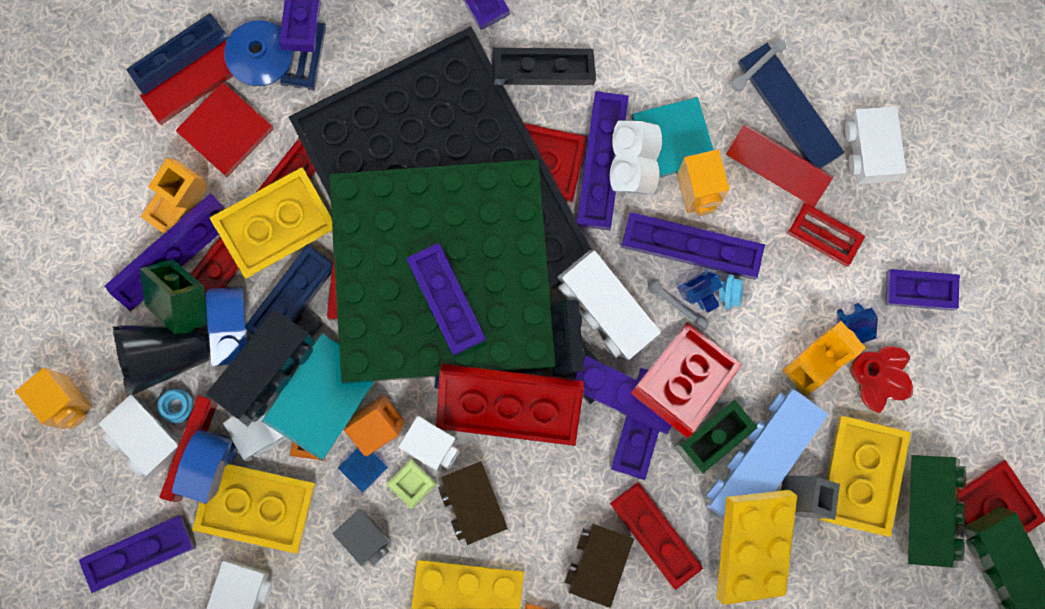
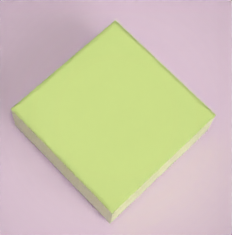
(411, 484)

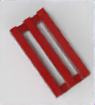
(819, 245)

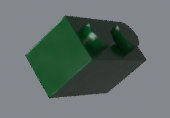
(174, 296)
(715, 437)

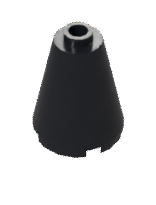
(157, 354)

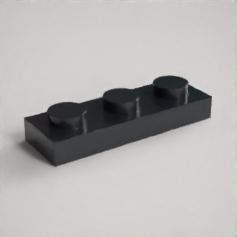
(543, 66)

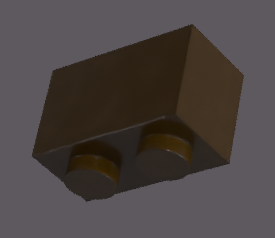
(473, 503)
(599, 564)

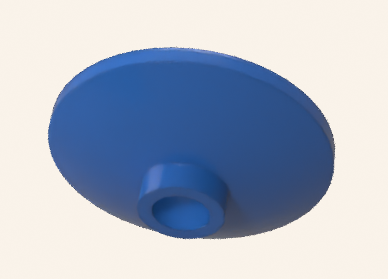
(260, 67)

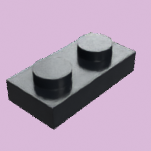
(567, 338)

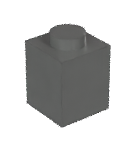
(814, 496)
(362, 538)

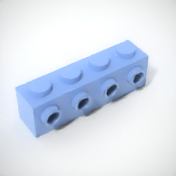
(772, 450)

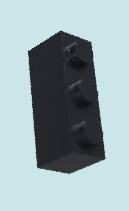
(262, 368)

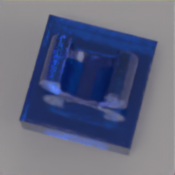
(701, 290)
(861, 322)

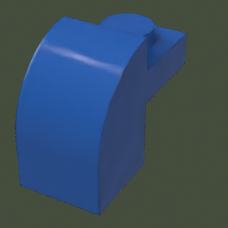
(226, 323)
(203, 466)

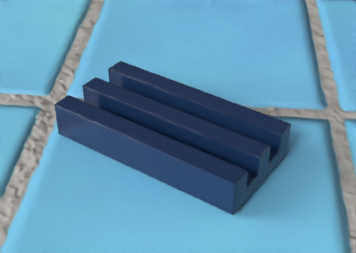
(299, 82)

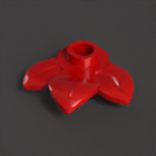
(887, 379)

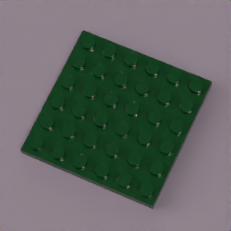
(493, 240)

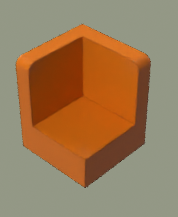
(374, 425)

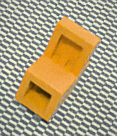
(176, 194)
(823, 358)

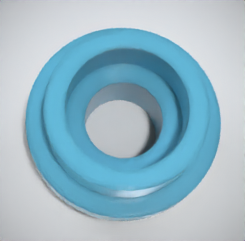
(731, 292)
(165, 401)

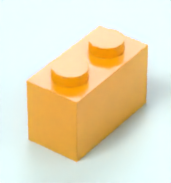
(703, 182)
(54, 399)

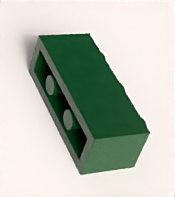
(936, 511)
(1008, 559)

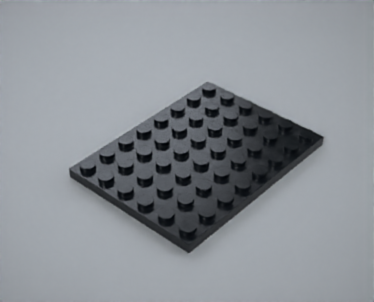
(434, 114)

